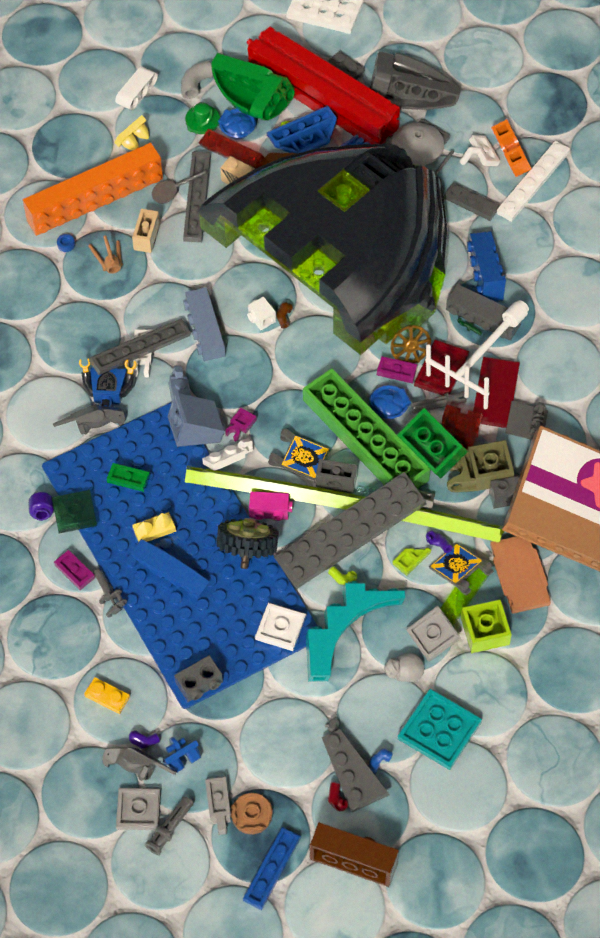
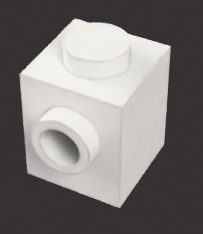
(261, 313)

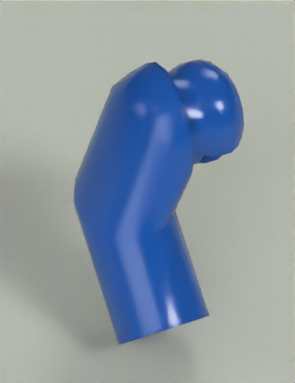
(381, 755)

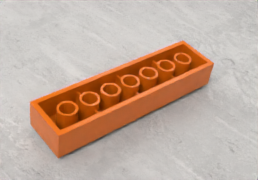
(93, 189)

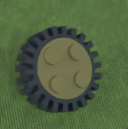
(247, 539)

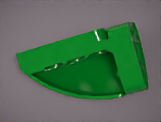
(252, 87)

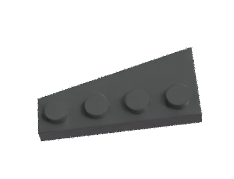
(354, 775)

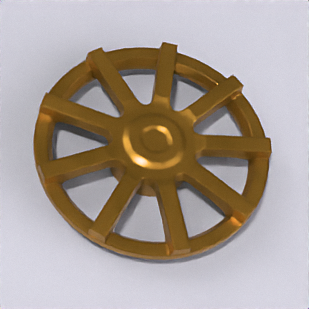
(410, 344)

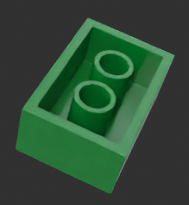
(432, 443)

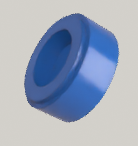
(65, 242)

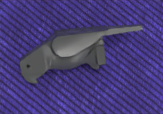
(94, 417)
(134, 761)

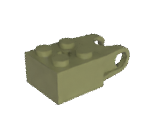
(480, 466)

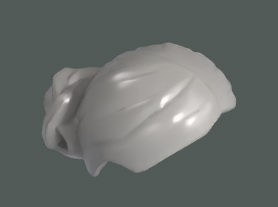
(405, 668)

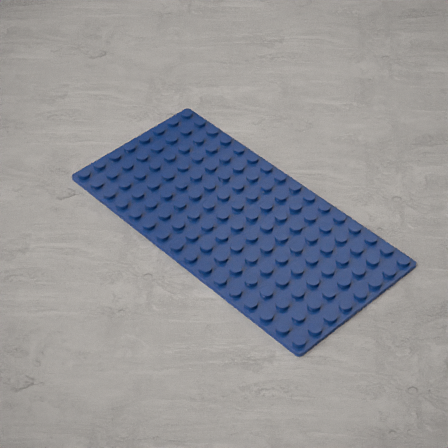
(168, 618)

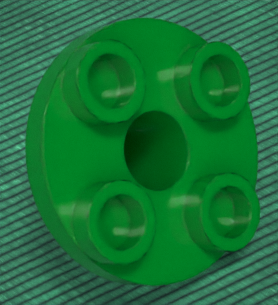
(202, 118)

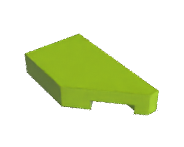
(410, 559)

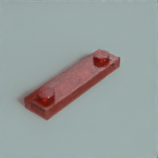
(226, 147)

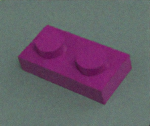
(397, 369)
(74, 570)

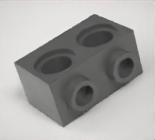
(195, 675)

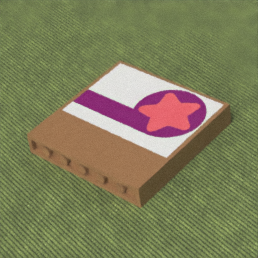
(559, 498)

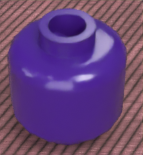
(40, 506)

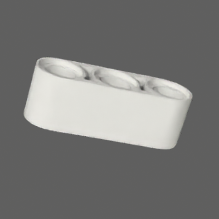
(136, 88)

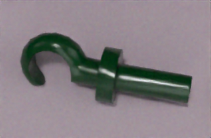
(469, 326)

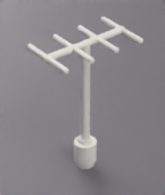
(511, 318)

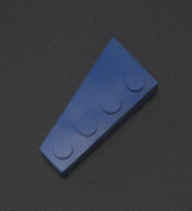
(486, 266)

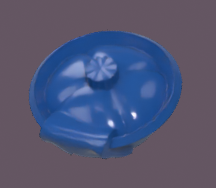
(236, 124)
(389, 401)

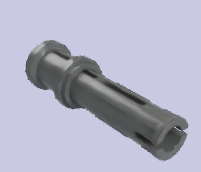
(164, 832)

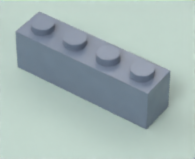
(205, 324)

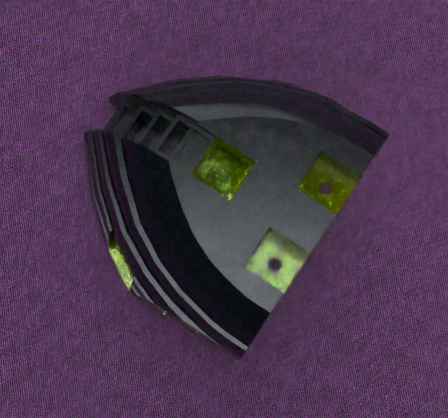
(359, 220)

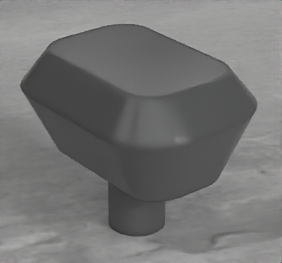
(333, 725)

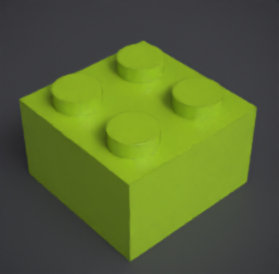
(485, 626)

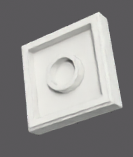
(280, 626)

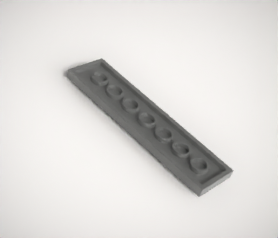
(350, 530)

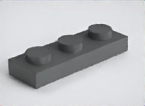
(471, 201)

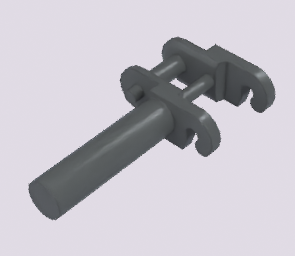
(109, 595)

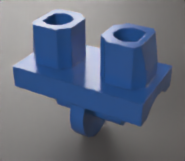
(174, 760)

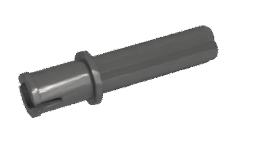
(438, 402)

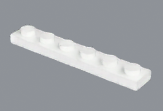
(533, 181)

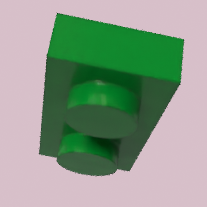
(128, 477)

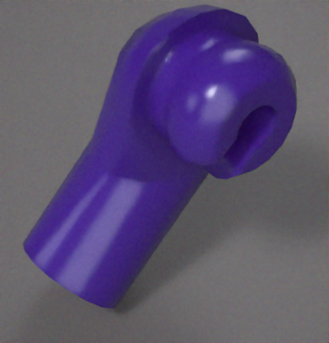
(438, 540)
(142, 741)

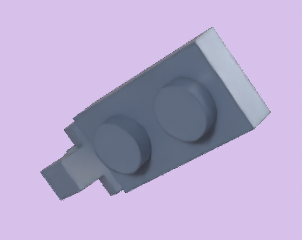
(178, 382)

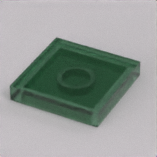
(74, 511)

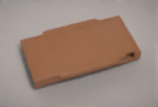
(520, 574)

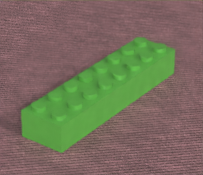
(363, 430)

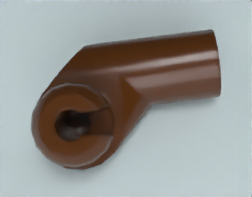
(281, 314)

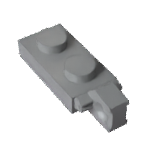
(218, 803)

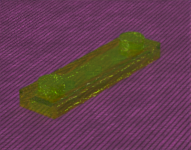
(457, 600)

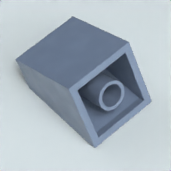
(195, 421)

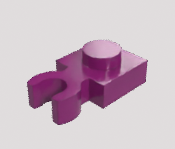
(240, 422)

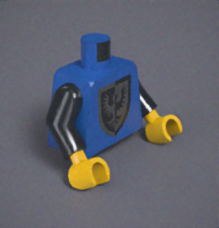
(110, 386)

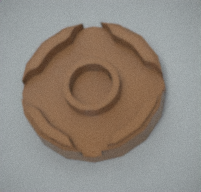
(251, 813)

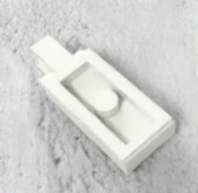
(228, 455)

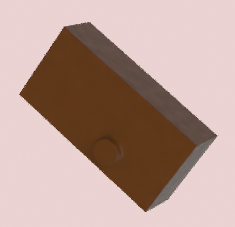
(354, 854)

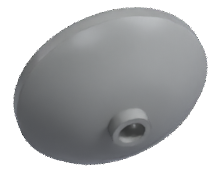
(420, 141)

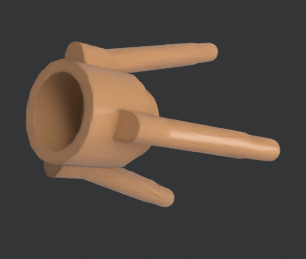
(112, 263)

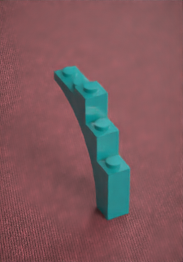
(356, 603)

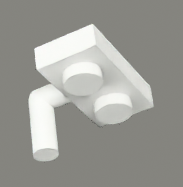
(483, 149)

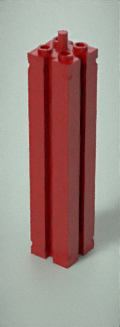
(322, 85)

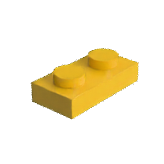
(107, 695)

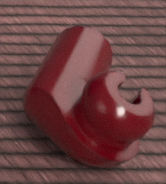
(335, 799)

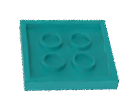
(439, 729)

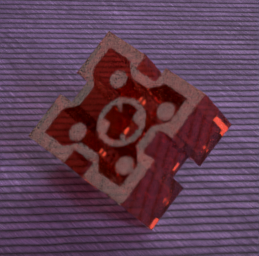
(462, 426)

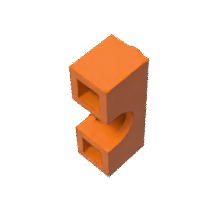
(511, 148)

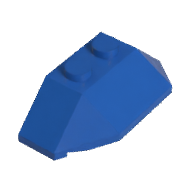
(305, 133)

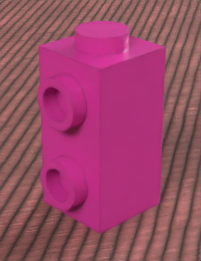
(269, 505)

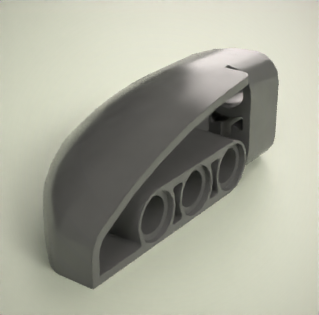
(412, 83)

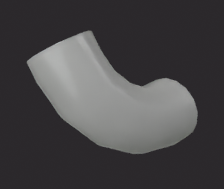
(193, 76)

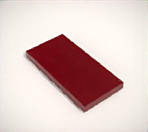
(502, 387)

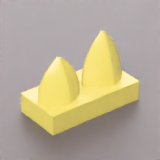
(136, 128)
(154, 527)

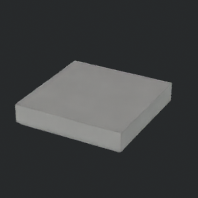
(433, 633)
(138, 809)

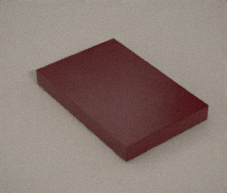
(436, 382)

